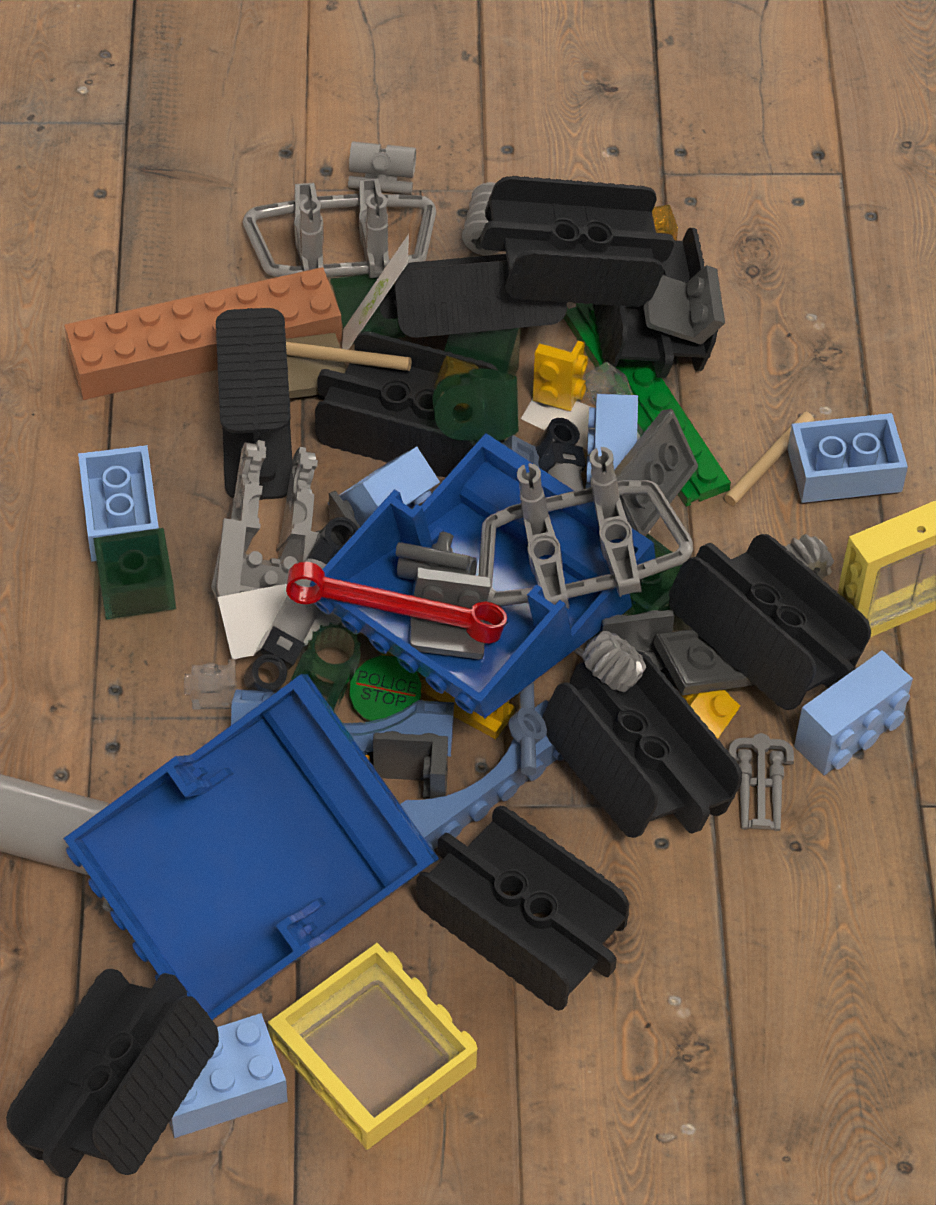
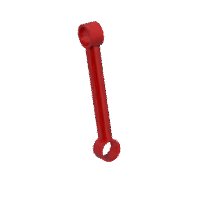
(396, 602)

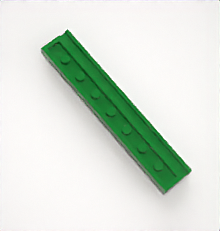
(653, 397)

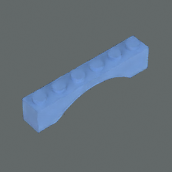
(416, 719)
(457, 810)

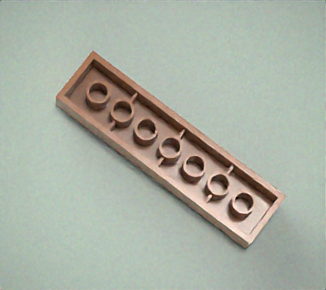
(180, 334)

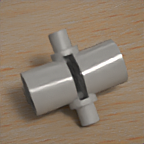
(384, 165)

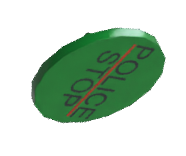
(383, 688)

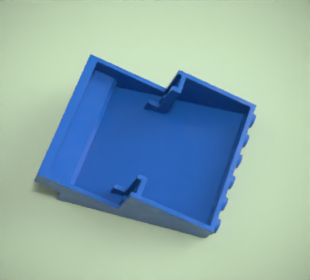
(536, 631)
(250, 849)

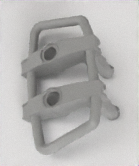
(310, 231)
(611, 523)

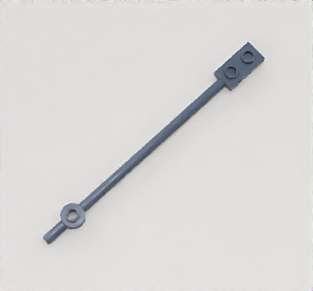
(526, 724)

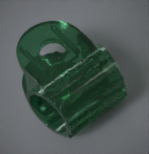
(490, 401)
(311, 664)

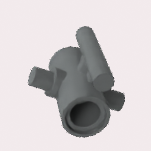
(438, 557)

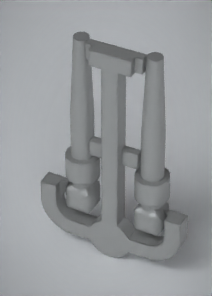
(761, 744)

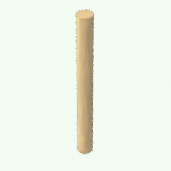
(348, 356)
(763, 464)

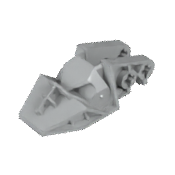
(246, 572)

